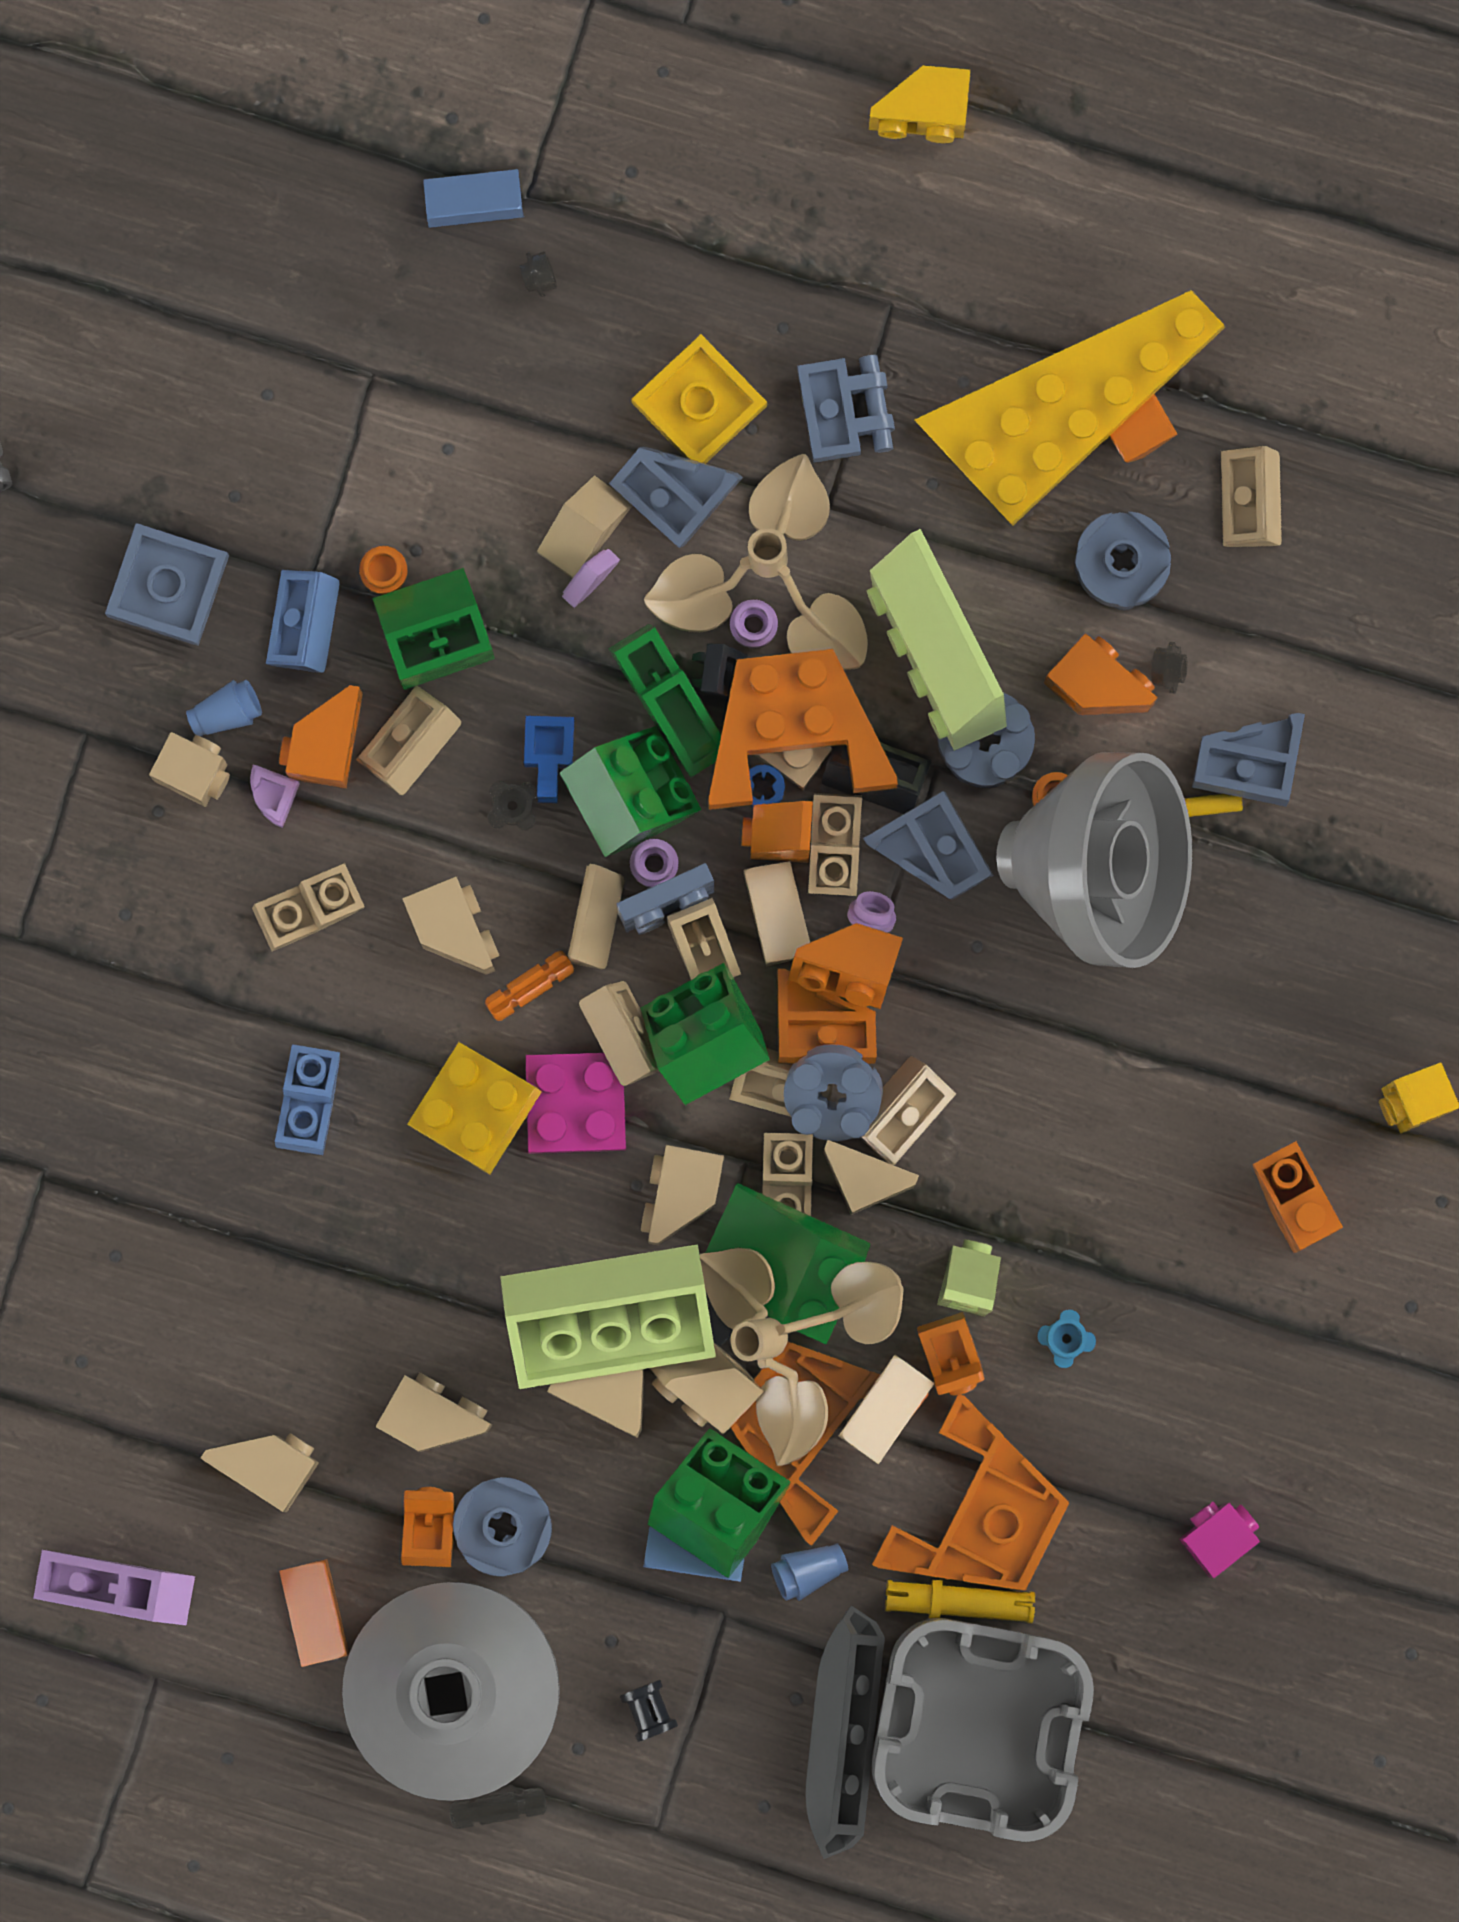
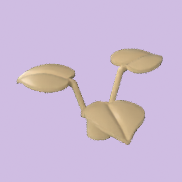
(786, 503)
(788, 1410)

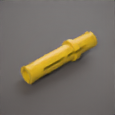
(959, 1601)

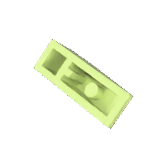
(970, 1279)

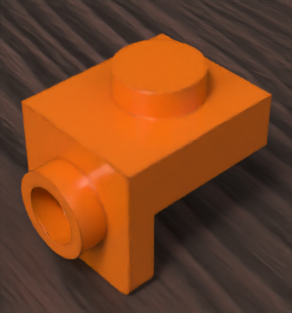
(951, 1355)
(428, 1527)

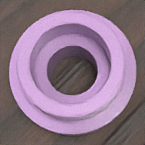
(757, 609)
(649, 848)
(872, 911)

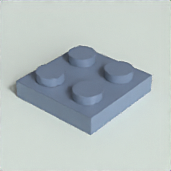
(167, 584)
(647, 908)

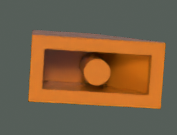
(324, 741)
(779, 831)

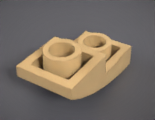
(835, 844)
(308, 907)
(788, 1169)

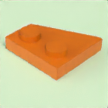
(819, 1019)

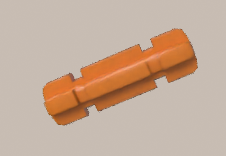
(529, 985)

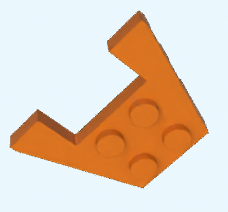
(790, 706)
(843, 1388)
(1000, 1521)

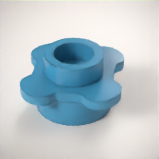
(1080, 1339)

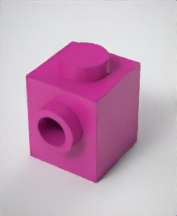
(1220, 1537)

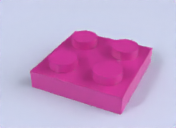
(577, 1106)

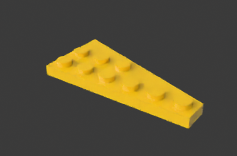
(1047, 418)

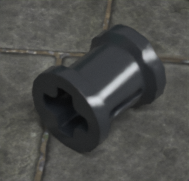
(648, 1710)

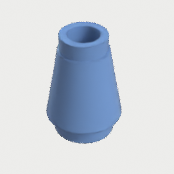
(225, 709)
(808, 1570)

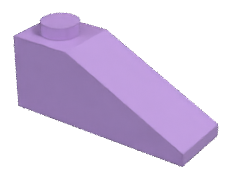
(114, 1587)

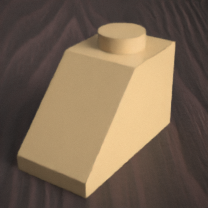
(267, 1467)

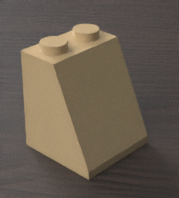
(610, 1397)

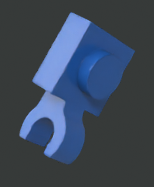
(548, 747)

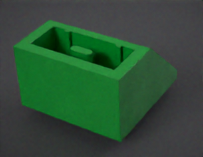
(433, 628)
(630, 790)
(703, 1034)
(717, 1502)

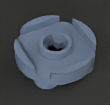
(1122, 531)
(1002, 761)
(828, 1119)
(477, 1539)

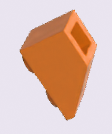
(1098, 684)
(848, 964)
(1296, 1197)

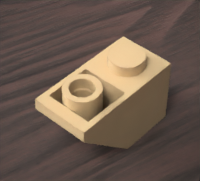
(447, 926)
(685, 1192)
(711, 1389)
(427, 1419)

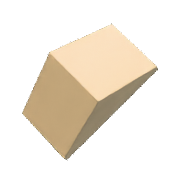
(583, 526)
(702, 939)
(864, 1178)

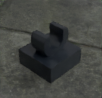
(718, 670)

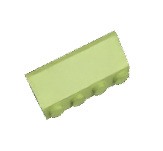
(937, 643)
(607, 1316)

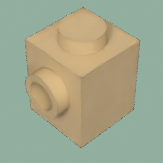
(191, 768)

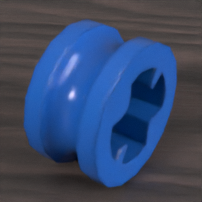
(777, 788)

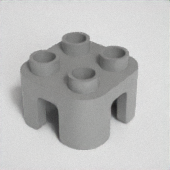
(981, 1728)

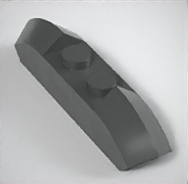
(844, 1733)

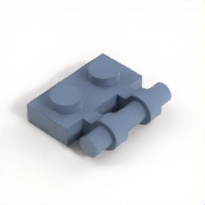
(830, 409)

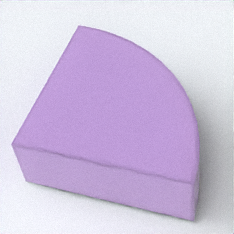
(590, 576)
(273, 794)

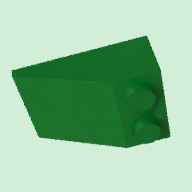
(798, 1248)

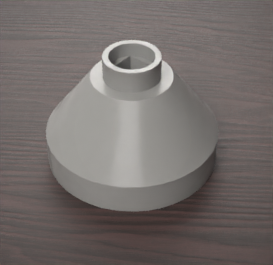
(1105, 858)
(507, 1686)

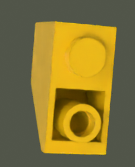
(925, 104)
(1418, 1098)

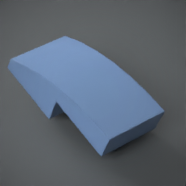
(307, 1099)

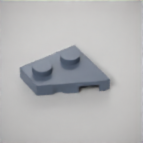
(673, 491)
(1251, 762)
(933, 847)

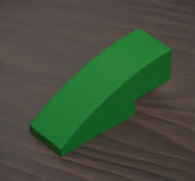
(668, 698)

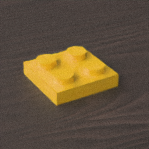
(699, 401)
(474, 1108)

